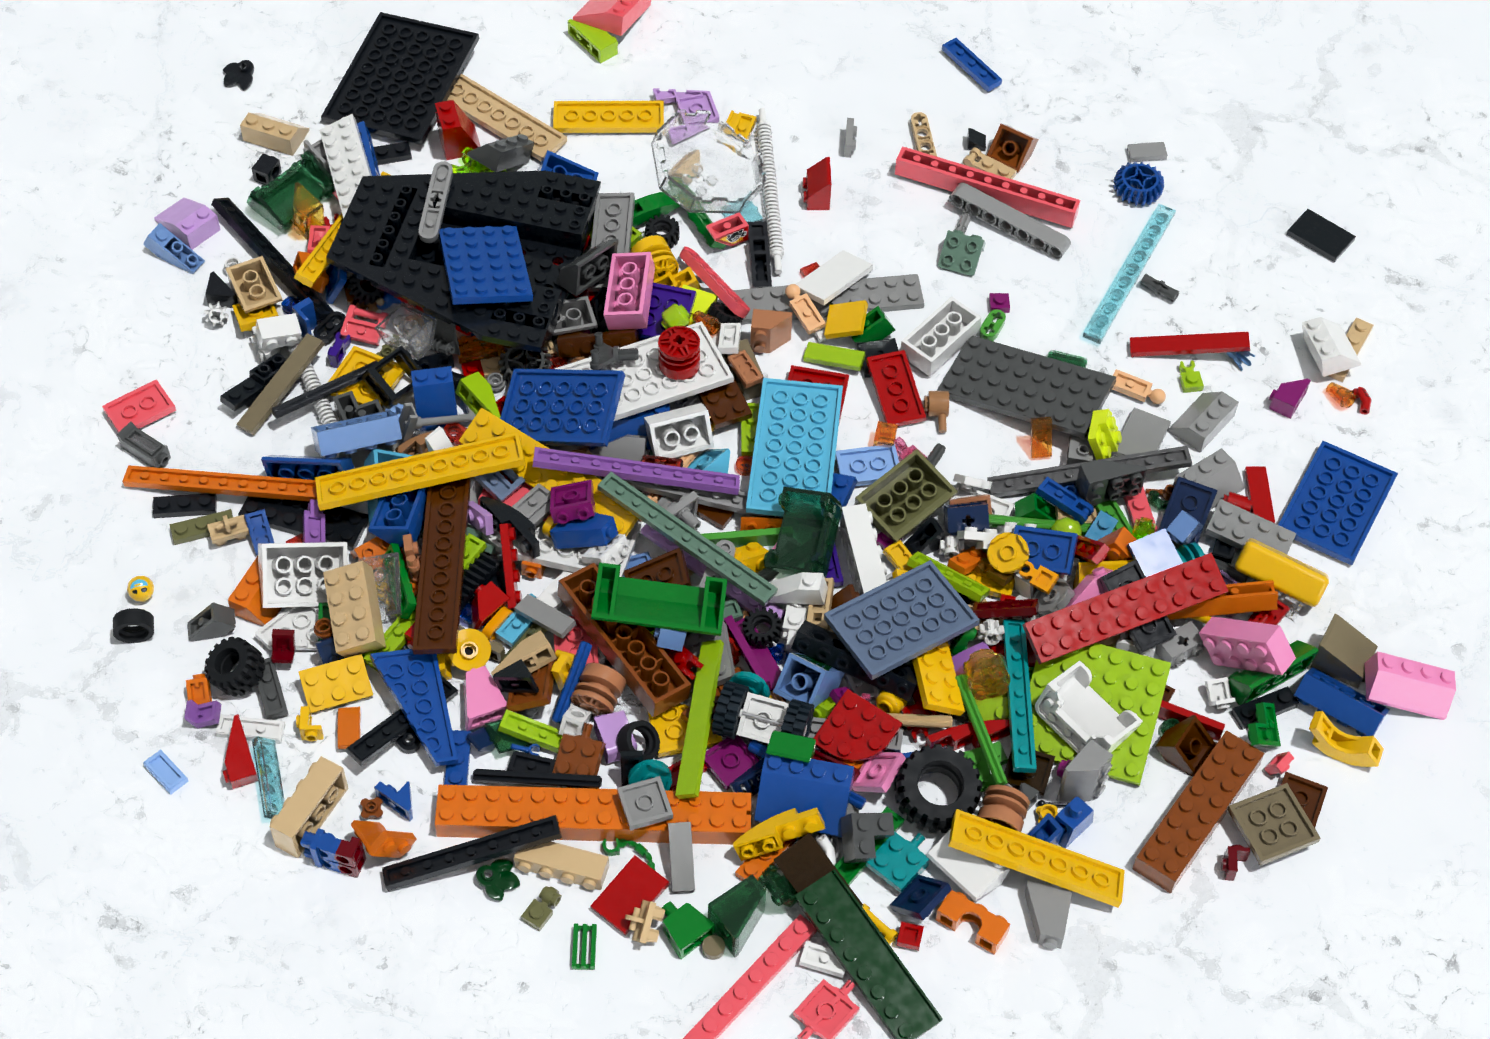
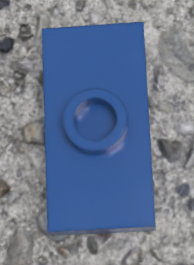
(258, 528)

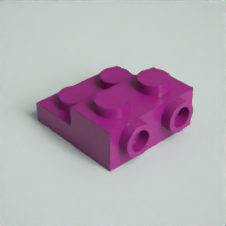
(572, 502)

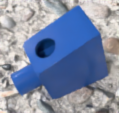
(1076, 818)

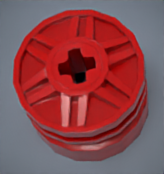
(679, 352)

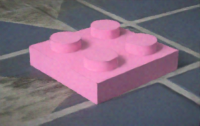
(879, 772)

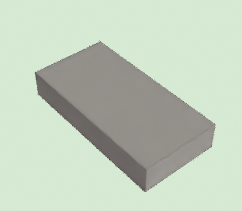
(1147, 151)

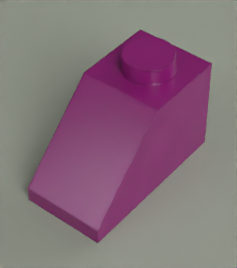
(1288, 397)

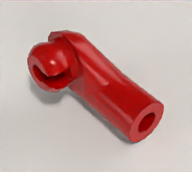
(1361, 393)

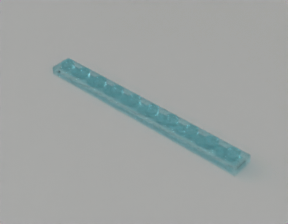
(1129, 274)

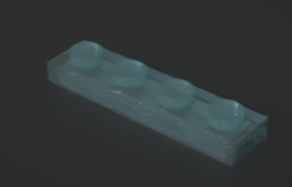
(268, 776)

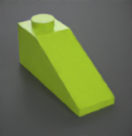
(594, 40)
(477, 393)

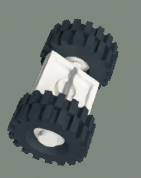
(758, 716)

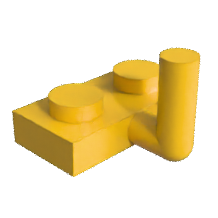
(562, 667)

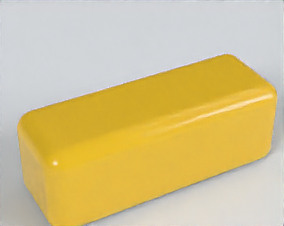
(1288, 573)

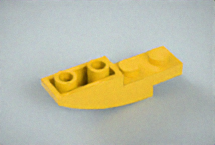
(771, 833)

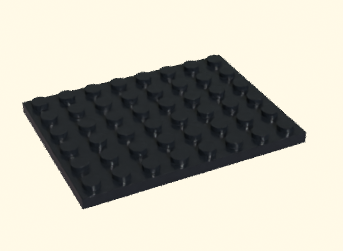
(401, 76)

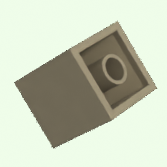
(1344, 652)

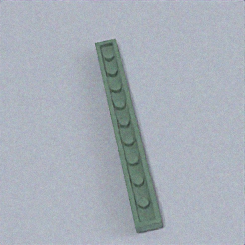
(687, 539)

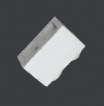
(278, 331)

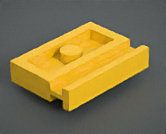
(742, 123)

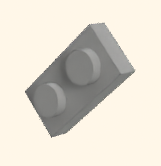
(850, 143)

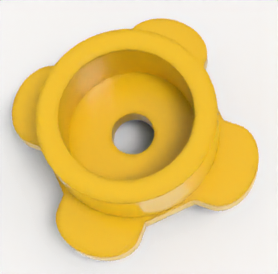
(1045, 809)

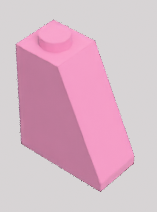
(481, 699)

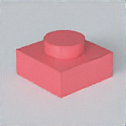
(1279, 763)

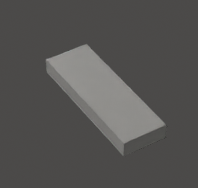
(545, 616)
(681, 856)

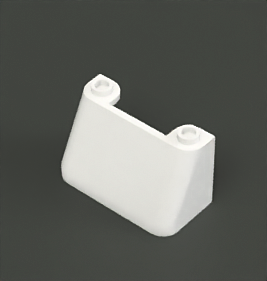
(1081, 714)

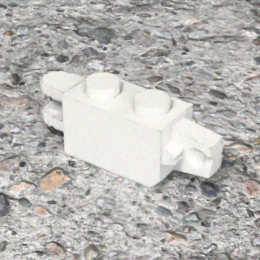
(793, 619)

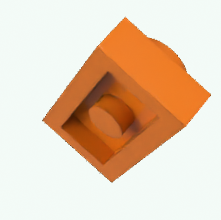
(967, 560)

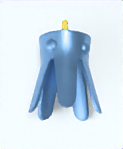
(1240, 356)

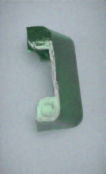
(276, 199)
(805, 532)

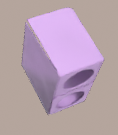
(607, 730)

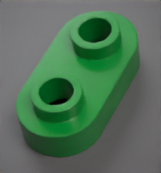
(961, 641)

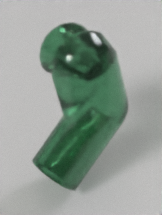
(1156, 502)

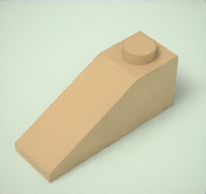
(533, 651)

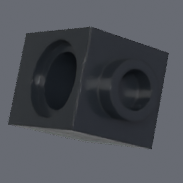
(266, 169)

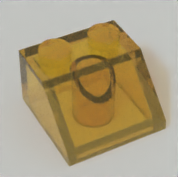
(306, 211)

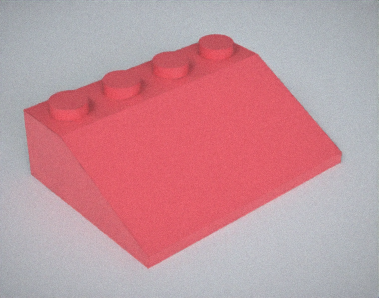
(611, 15)

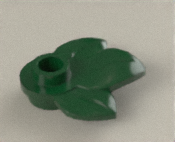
(501, 878)

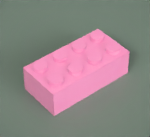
(629, 291)
(1247, 645)

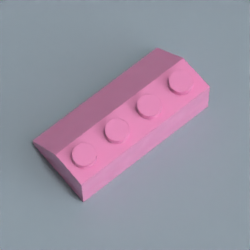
(1409, 685)

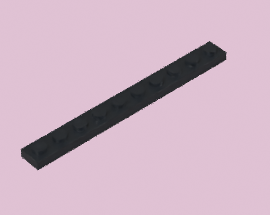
(271, 255)

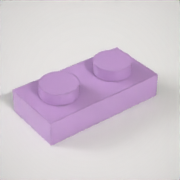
(480, 518)

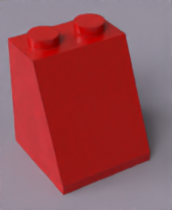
(455, 129)

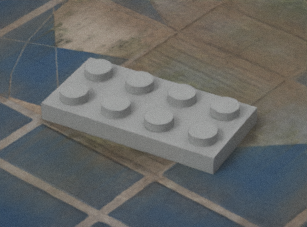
(1237, 525)

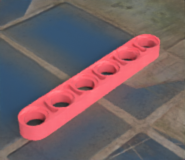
(714, 282)

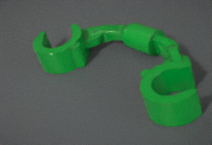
(640, 849)

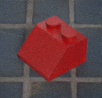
(818, 186)

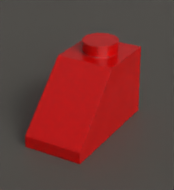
(487, 603)

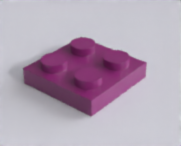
(729, 760)

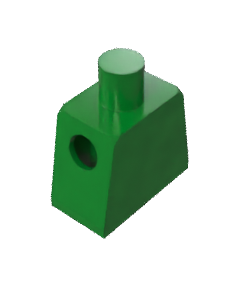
(685, 928)

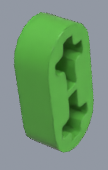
(995, 327)

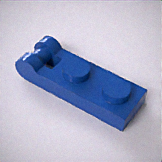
(1065, 500)

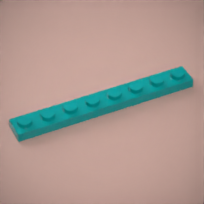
(1019, 697)

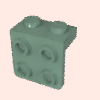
(961, 252)

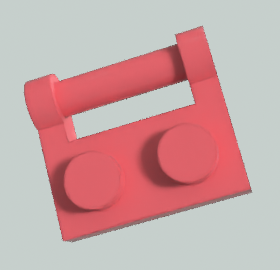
(362, 330)

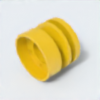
(661, 254)

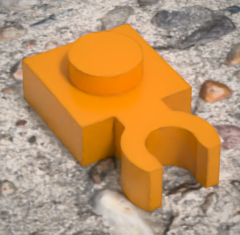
(1041, 579)

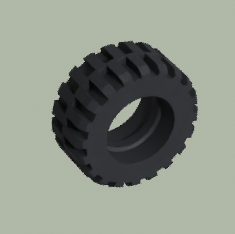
(941, 761)

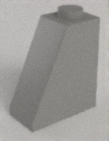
(1048, 912)

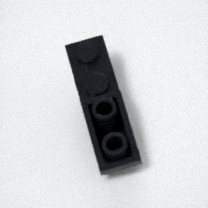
(250, 388)
(523, 526)

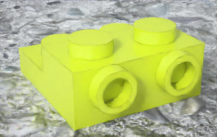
(1103, 434)

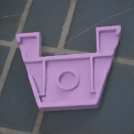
(689, 100)

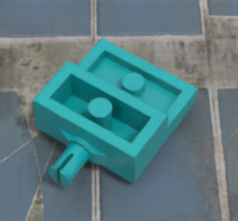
(899, 861)

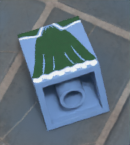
(807, 679)

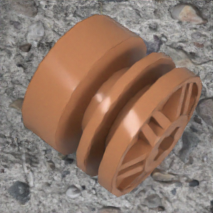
(598, 689)
(1004, 806)

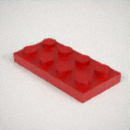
(896, 388)

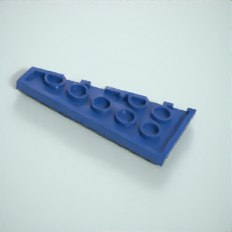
(420, 695)

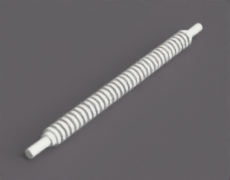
(770, 192)
(310, 382)

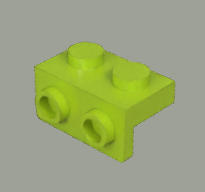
(993, 708)

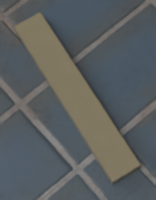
(280, 384)

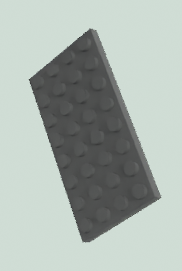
(1027, 385)

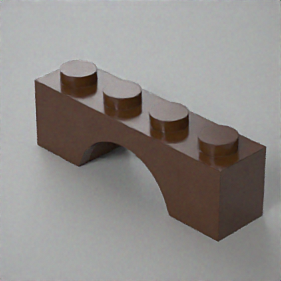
(580, 344)

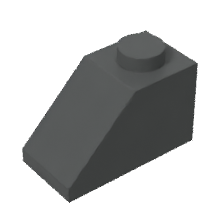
(211, 623)

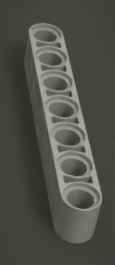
(1010, 220)

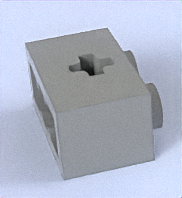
(1182, 646)

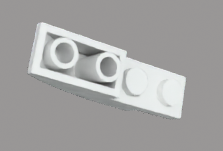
(984, 538)

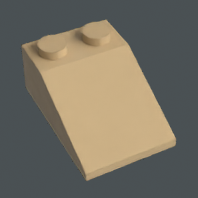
(253, 284)

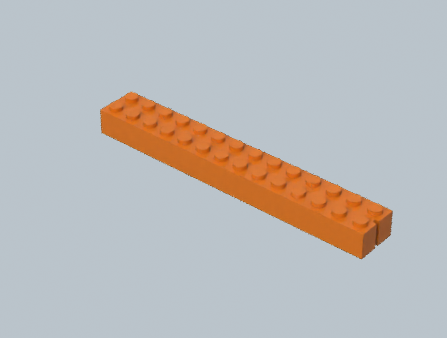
(585, 813)

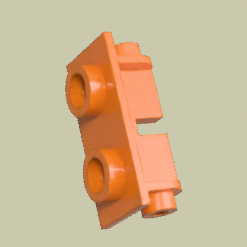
(752, 523)

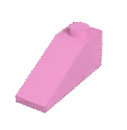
(1089, 586)

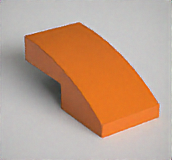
(348, 726)

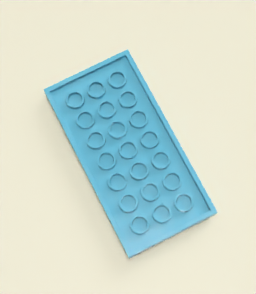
(793, 441)

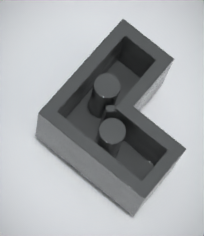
(348, 408)
(859, 833)

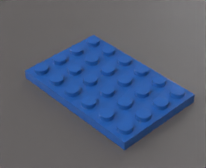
(485, 265)
(564, 405)
(1337, 502)

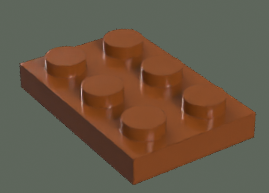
(544, 680)

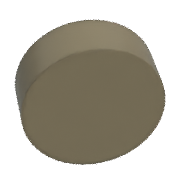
(713, 947)

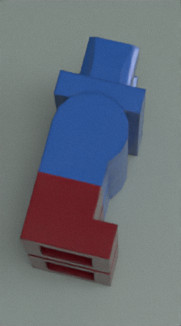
(334, 852)

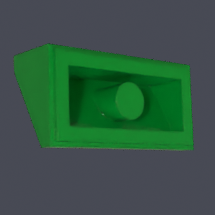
(791, 746)

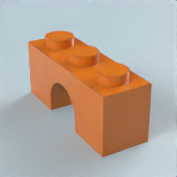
(959, 909)

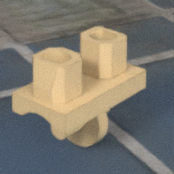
(228, 529)
(642, 920)

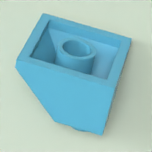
(712, 460)

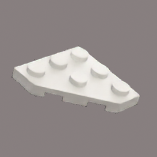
(292, 618)

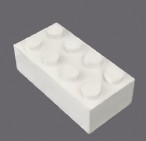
(940, 336)

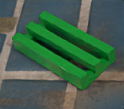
(584, 928)

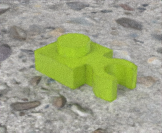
(1190, 379)

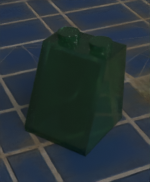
(738, 912)

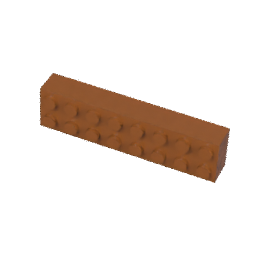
(626, 646)
(1198, 811)

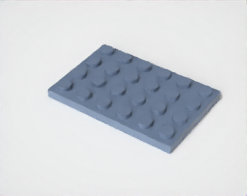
(901, 619)

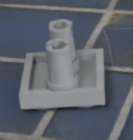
(687, 510)

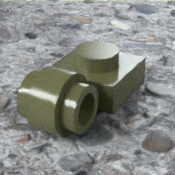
(538, 912)

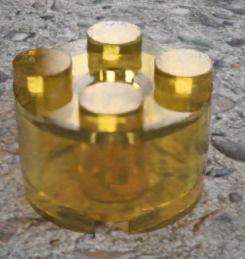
(986, 674)

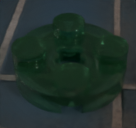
(778, 886)

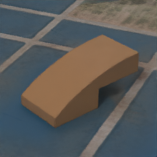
(414, 445)

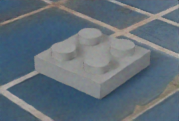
(645, 803)

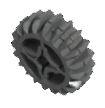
(510, 361)

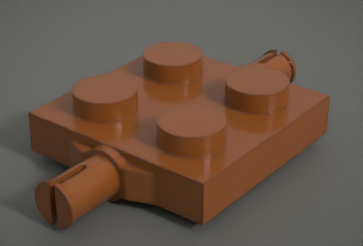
(579, 754)

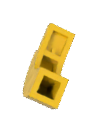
(1350, 749)

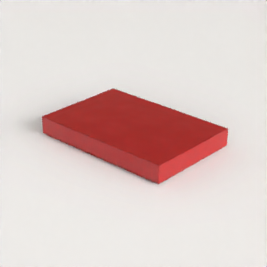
(628, 890)

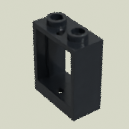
(380, 386)

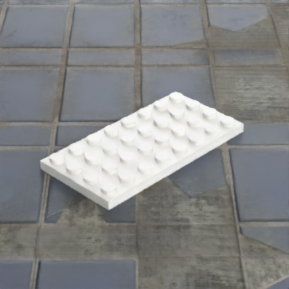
(649, 388)

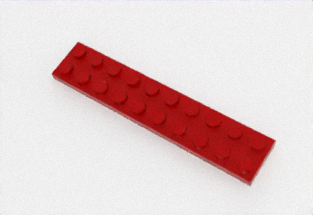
(1125, 608)

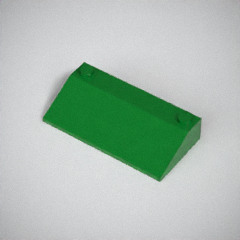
(659, 602)

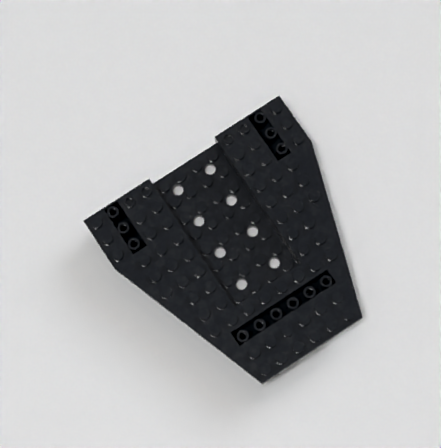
(552, 221)

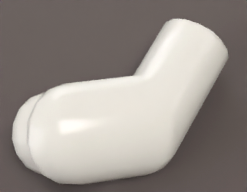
(827, 847)

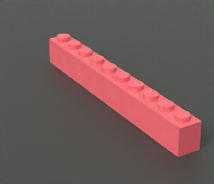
(1018, 195)

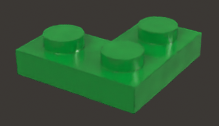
(1265, 732)

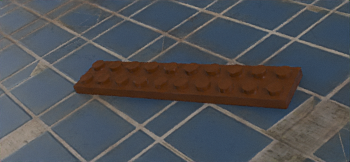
(442, 568)

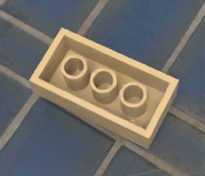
(354, 609)
(308, 805)

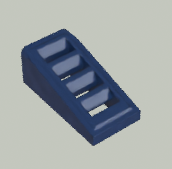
(749, 774)

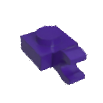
(338, 352)

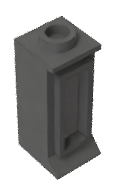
(143, 446)

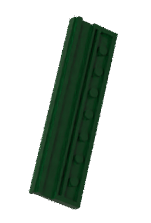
(868, 958)

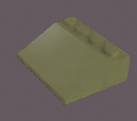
(906, 496)

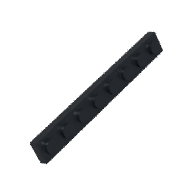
(471, 852)

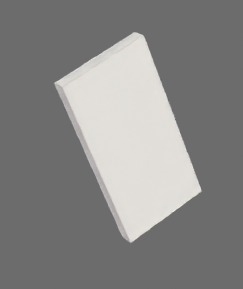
(834, 277)

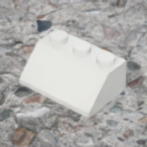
(1329, 346)
(679, 431)
(968, 871)

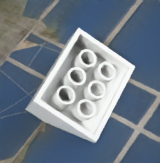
(294, 572)

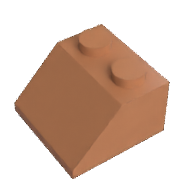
(770, 330)

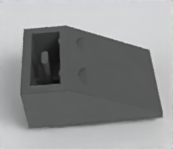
(1109, 481)

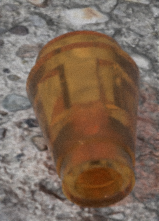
(710, 322)
(1342, 395)

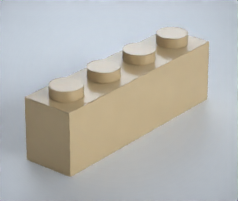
(564, 863)

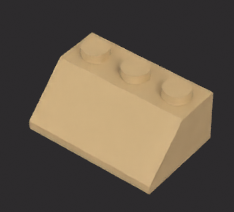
(273, 133)

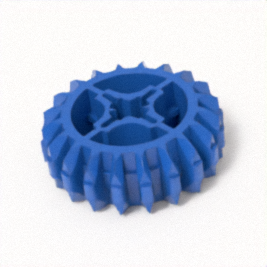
(1138, 183)

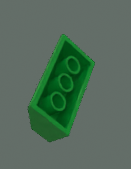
(1252, 684)

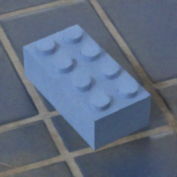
(356, 433)

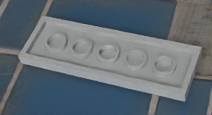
(613, 220)

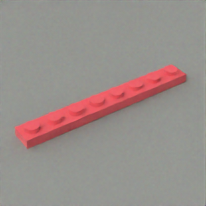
(753, 980)

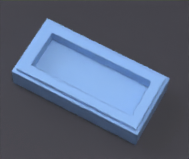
(165, 772)

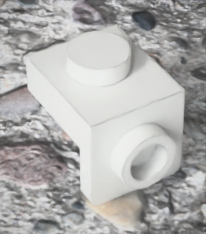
(1219, 693)

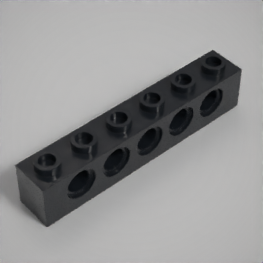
(829, 649)

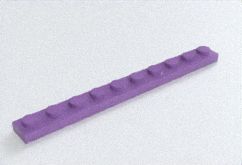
(636, 470)

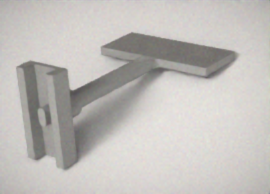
(409, 420)

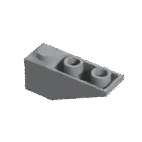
(625, 447)

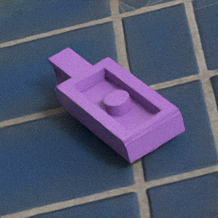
(313, 523)

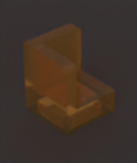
(885, 433)

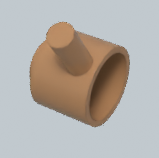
(937, 405)

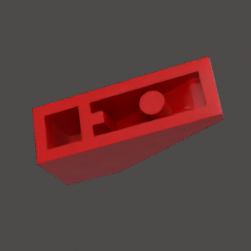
(238, 759)

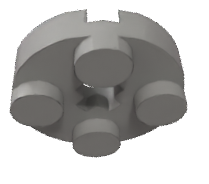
(1057, 598)

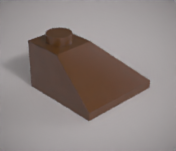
(1186, 745)

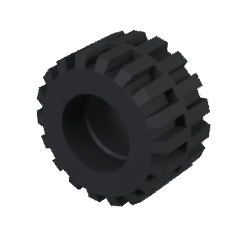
(223, 659)

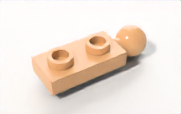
(804, 309)
(1137, 388)

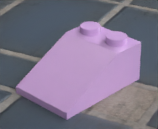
(189, 221)

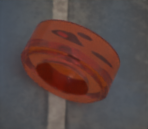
(743, 465)

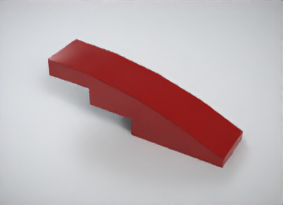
(964, 734)

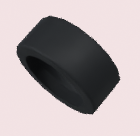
(133, 634)
(649, 733)

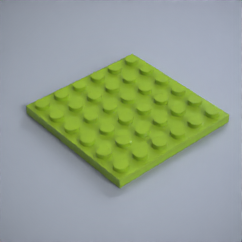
(1125, 683)

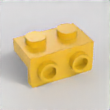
(751, 556)

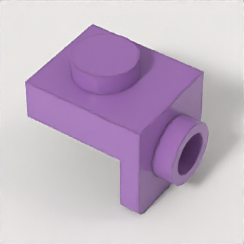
(202, 714)

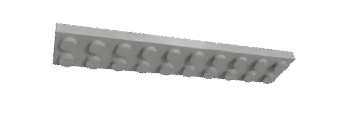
(888, 293)

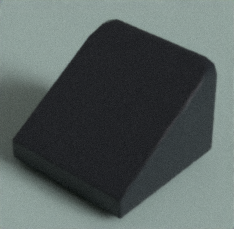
(976, 139)

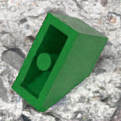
(876, 327)
(1034, 507)

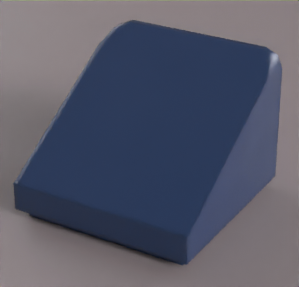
(480, 740)

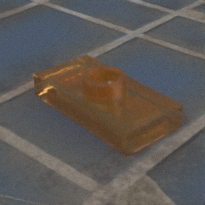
(1041, 437)

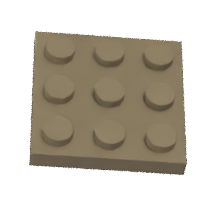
(1273, 824)

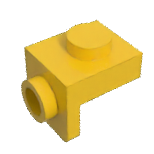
(307, 730)

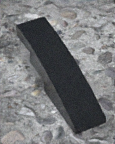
(759, 254)

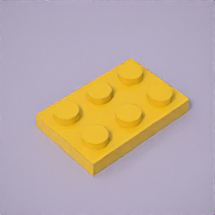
(335, 683)

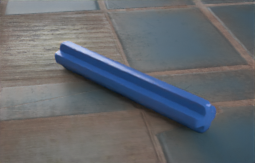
(572, 680)

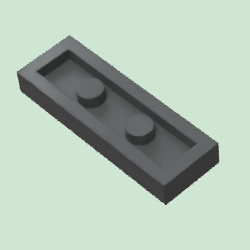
(271, 692)

